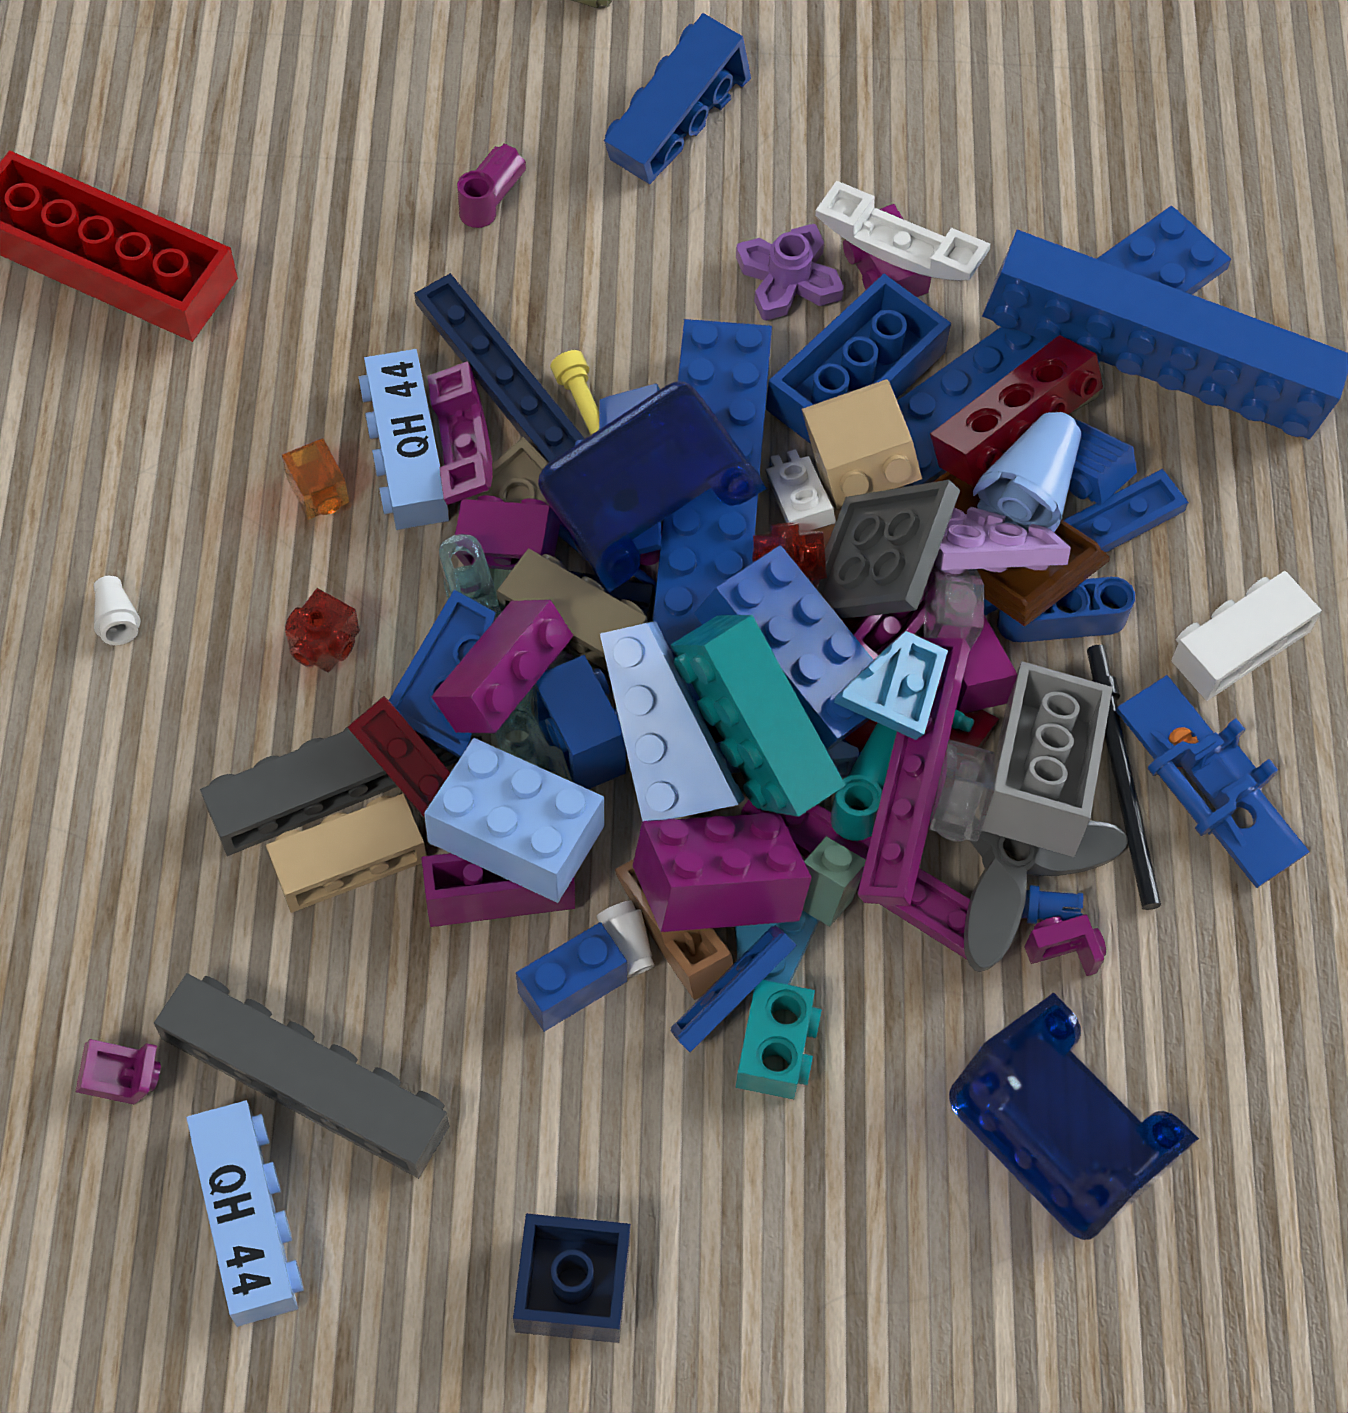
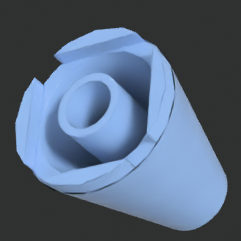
(1033, 474)

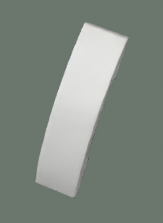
(898, 241)

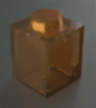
(315, 479)

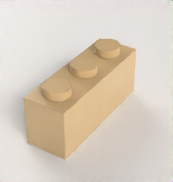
(346, 851)

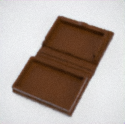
(1030, 592)

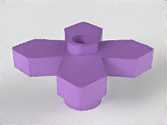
(789, 269)

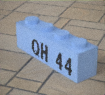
(405, 439)
(242, 1213)

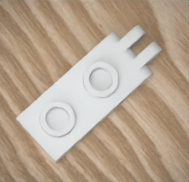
(800, 492)

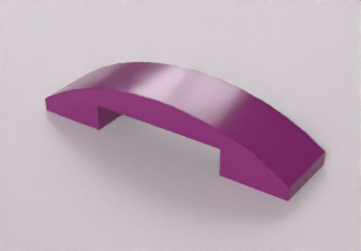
(462, 433)

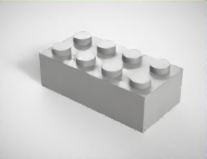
(1048, 759)

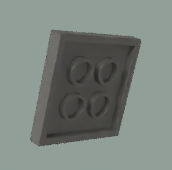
(885, 549)

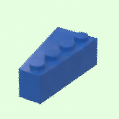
(678, 98)

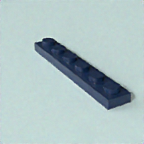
(497, 367)

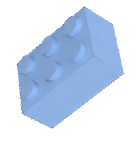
(515, 819)

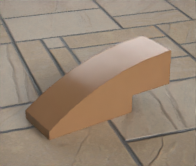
(694, 955)

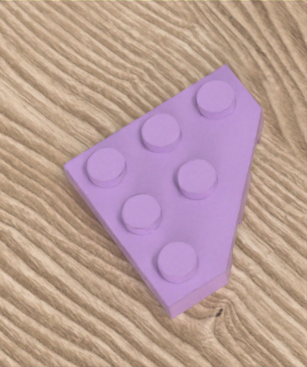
(988, 543)

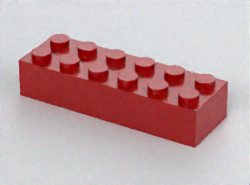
(111, 248)

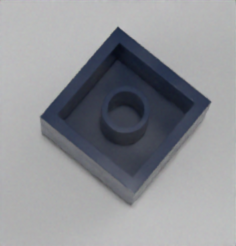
(572, 1278)

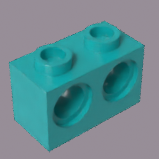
(768, 1038)

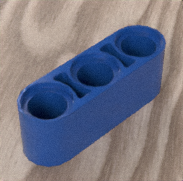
(1089, 613)

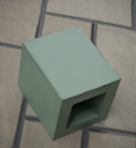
(833, 881)

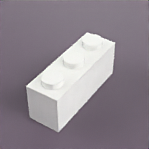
(1244, 634)

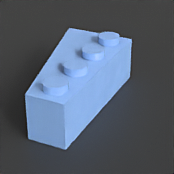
(665, 736)

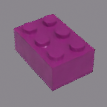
(720, 871)

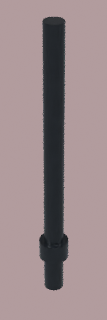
(1125, 784)

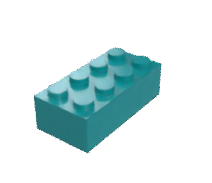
(756, 715)

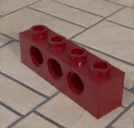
(1051, 380)

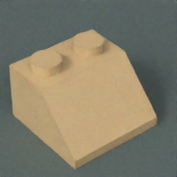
(861, 443)

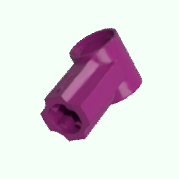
(487, 185)

